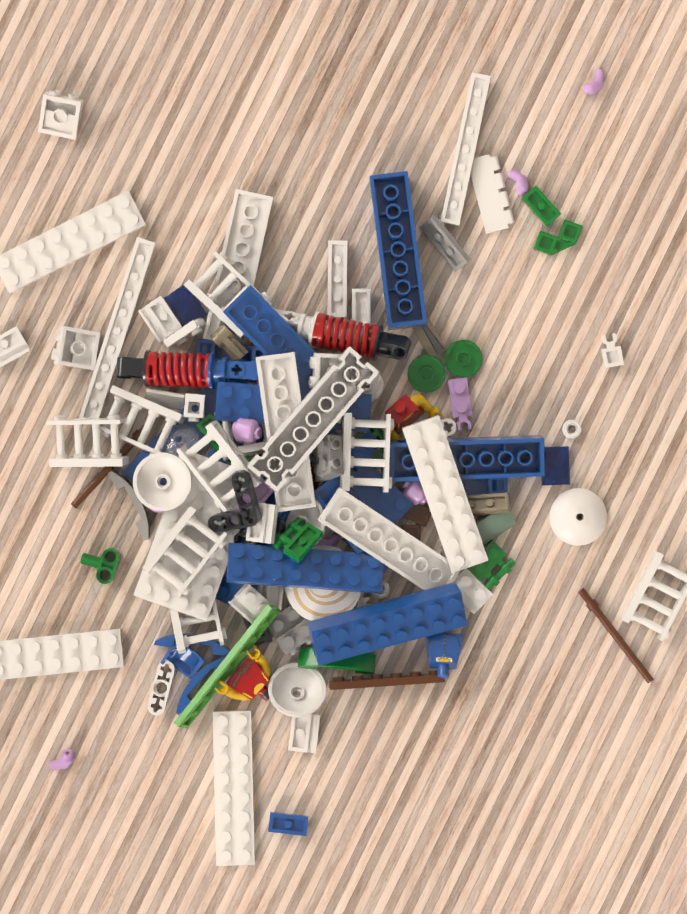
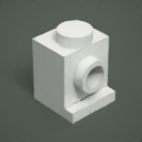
(194, 399)

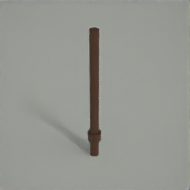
(104, 472)
(593, 605)

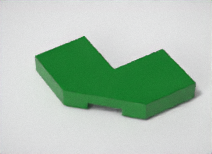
(552, 244)

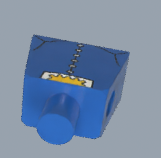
(443, 652)

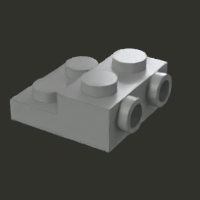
(328, 458)
(290, 630)

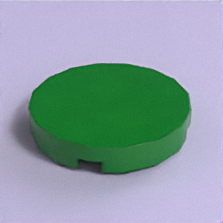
(463, 358)
(426, 373)

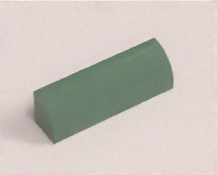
(493, 526)

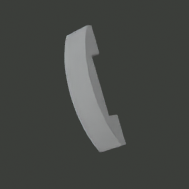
(144, 524)

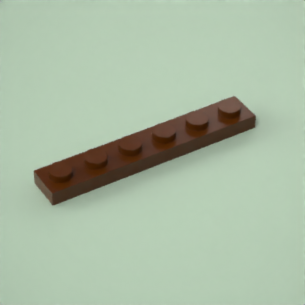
(378, 680)

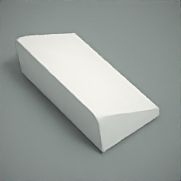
(166, 398)

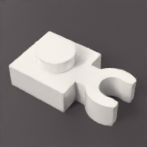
(611, 355)

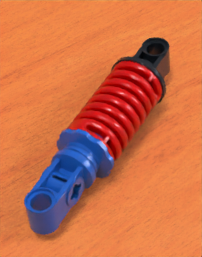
(184, 369)

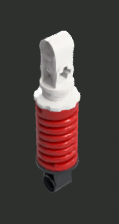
(324, 332)

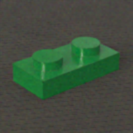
(541, 206)

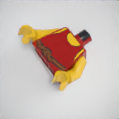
(407, 411)
(248, 679)

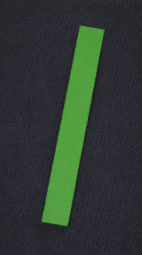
(227, 666)

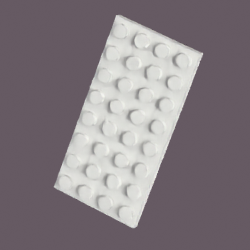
(205, 586)

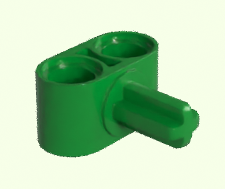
(102, 563)

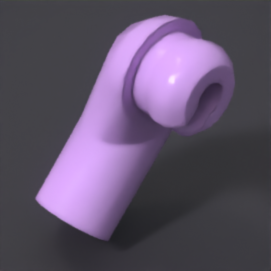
(596, 85)
(522, 184)
(331, 541)
(64, 762)

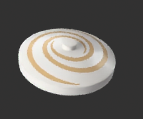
(318, 602)

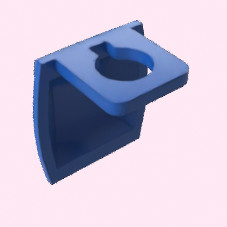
(186, 663)

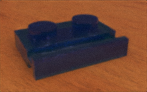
(185, 305)
(556, 466)

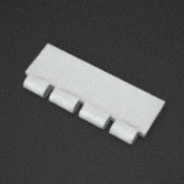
(488, 196)

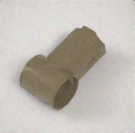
(226, 339)

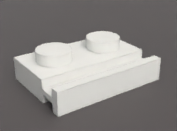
(160, 319)
(180, 336)
(12, 346)
(266, 528)
(472, 590)
(249, 602)
(304, 733)

